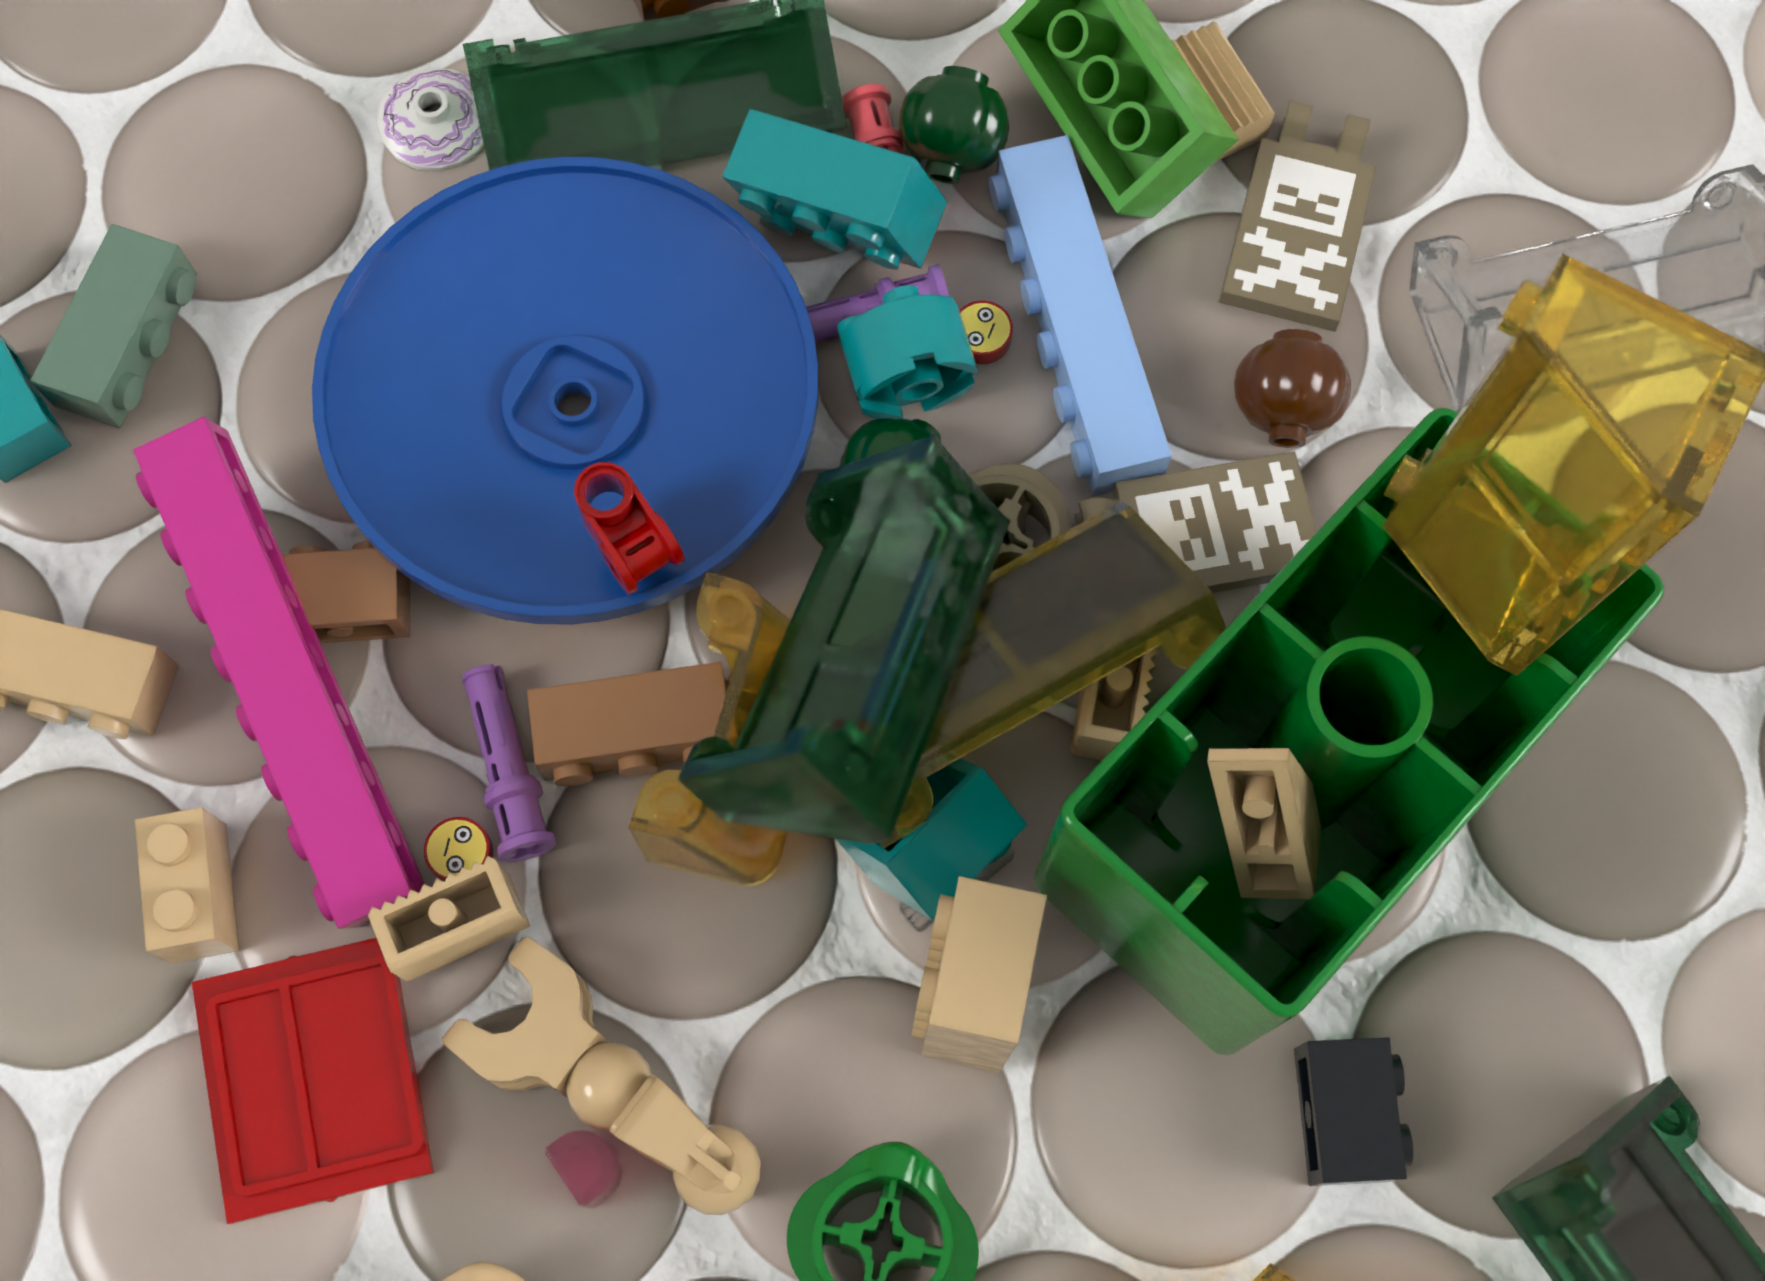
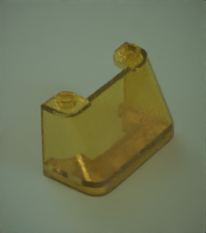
(668, 818)

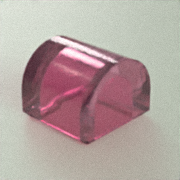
(587, 1166)

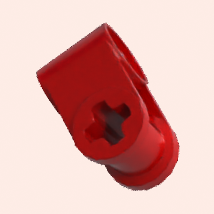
(631, 534)

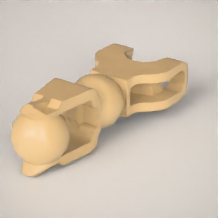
(607, 1085)

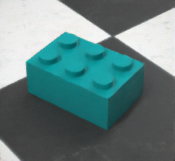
(835, 190)

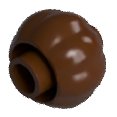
(1292, 387)

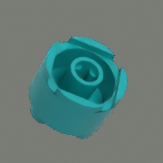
(907, 353)

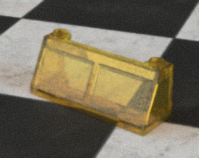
(1571, 458)

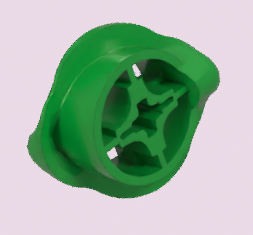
(897, 1172)

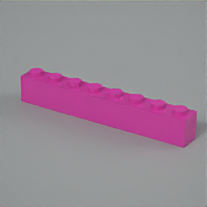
(278, 672)

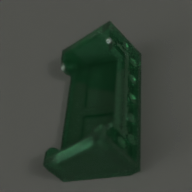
(656, 85)
(863, 652)

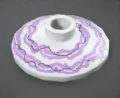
(436, 138)

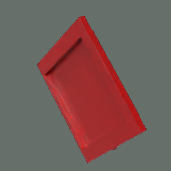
(310, 1080)

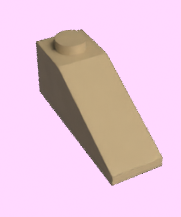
(1268, 821)

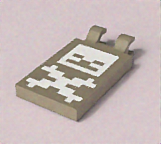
(1301, 223)
(1223, 520)

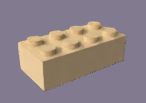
(978, 974)

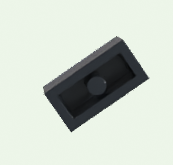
(1352, 1111)

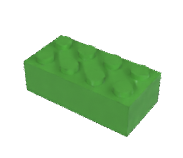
(1120, 97)

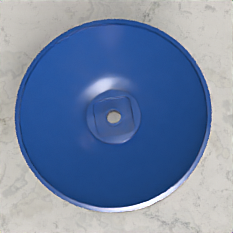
(541, 286)

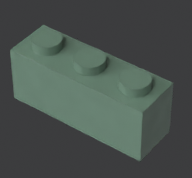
(115, 326)

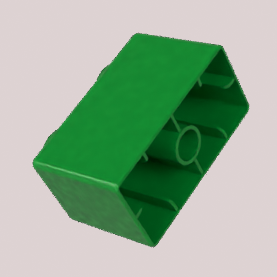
(1385, 716)

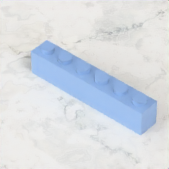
(1079, 315)

